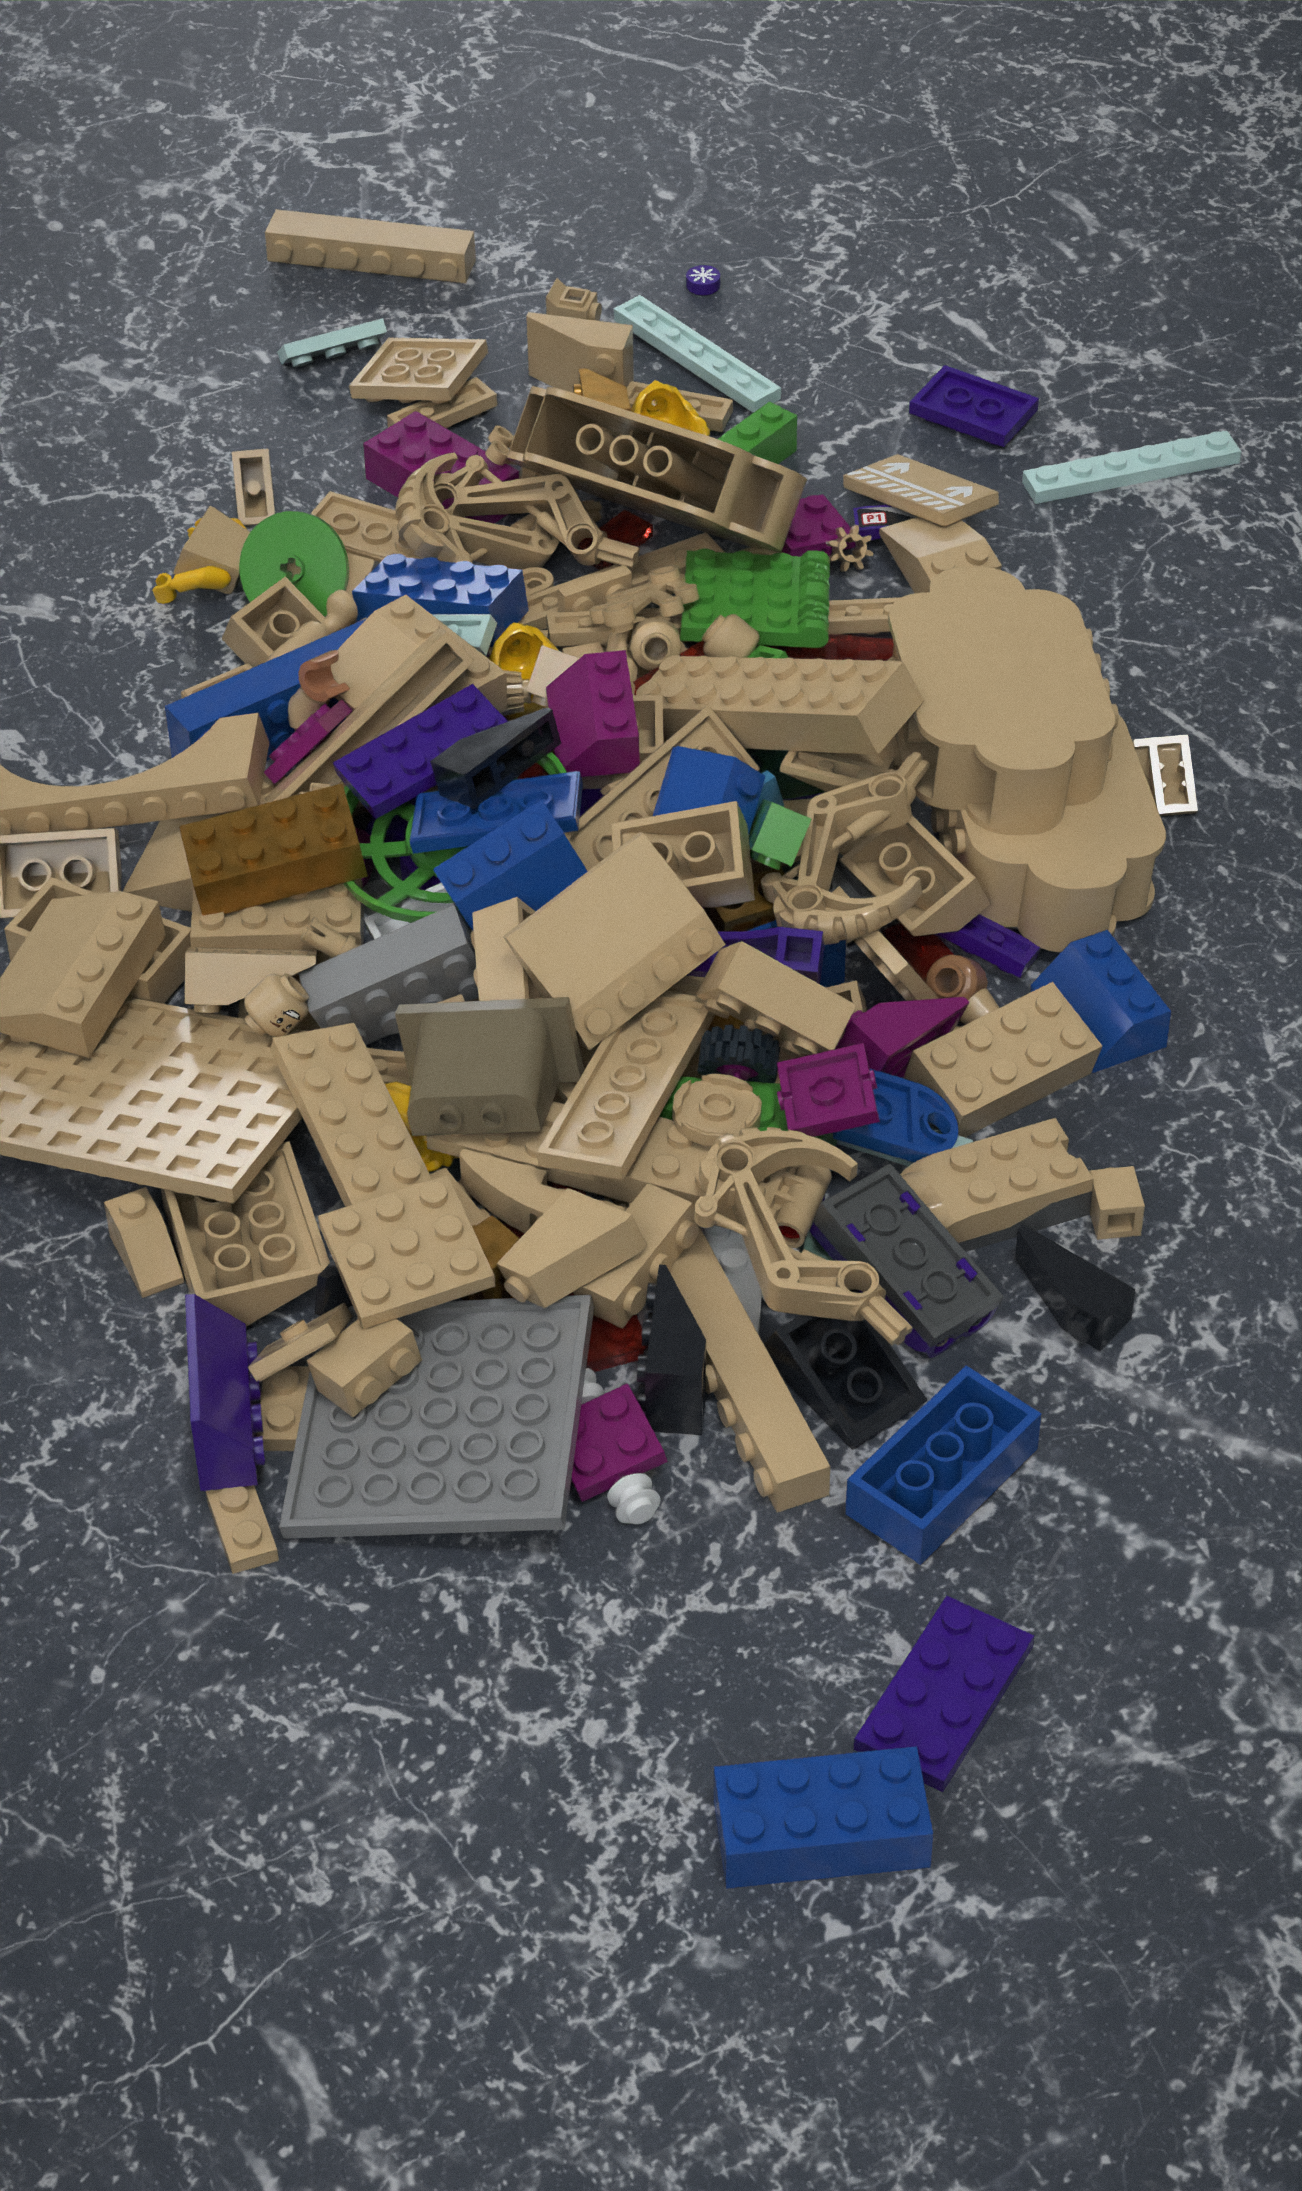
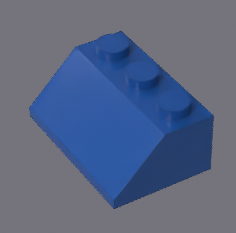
(708, 779)
(518, 859)
(1109, 998)

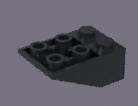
(673, 1362)

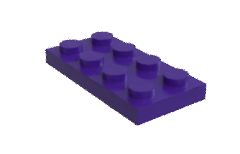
(398, 762)
(946, 1689)

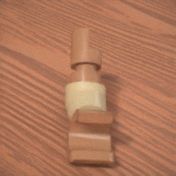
(316, 688)

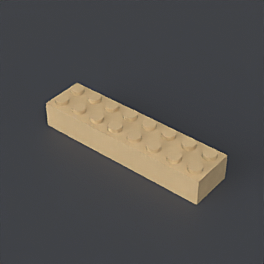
(789, 700)

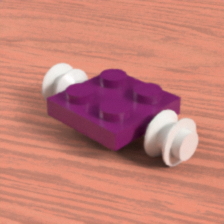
(615, 1451)

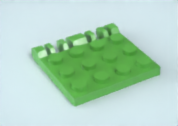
(773, 593)

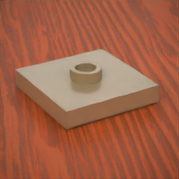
(300, 1341)

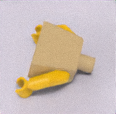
(207, 559)

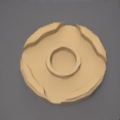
(715, 1108)

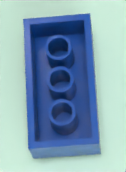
(445, 589)
(942, 1464)
(822, 1817)

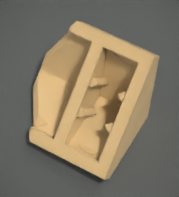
(1168, 773)

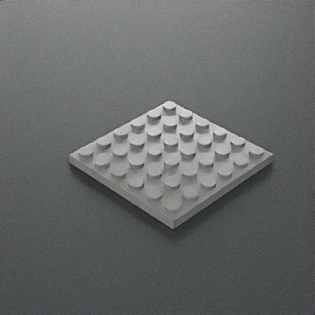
(462, 1440)

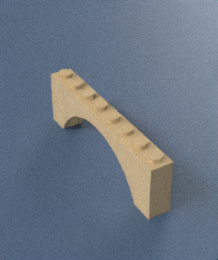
(207, 778)

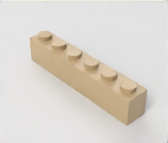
(370, 246)
(396, 700)

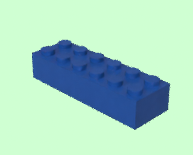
(257, 690)

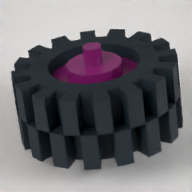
(739, 1054)

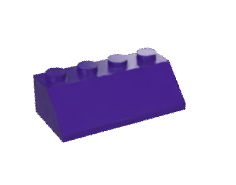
(222, 1397)

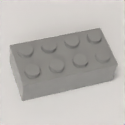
(407, 966)

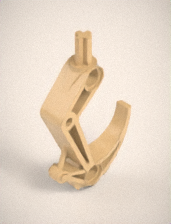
(533, 496)
(455, 538)
(836, 817)
(788, 1278)

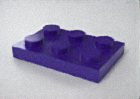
(973, 406)

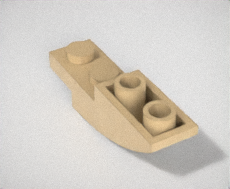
(509, 1189)

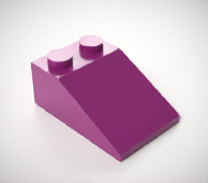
(899, 1027)

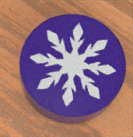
(703, 280)

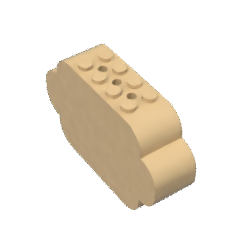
(657, 468)
(1009, 700)
(1077, 874)

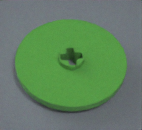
(290, 537)

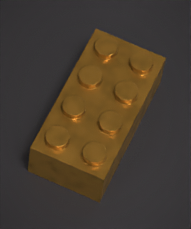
(273, 851)

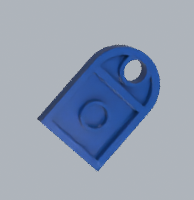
(904, 1118)

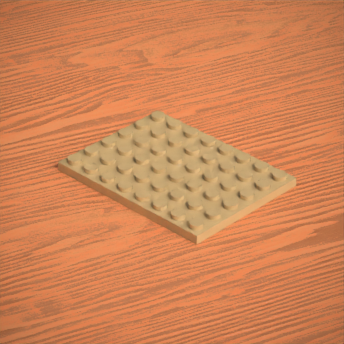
(157, 1104)

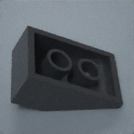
(845, 1374)

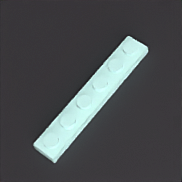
(697, 354)
(1131, 466)

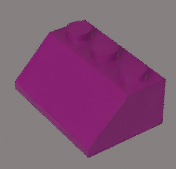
(595, 715)

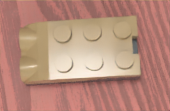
(1003, 1182)

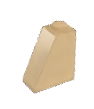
(569, 1248)

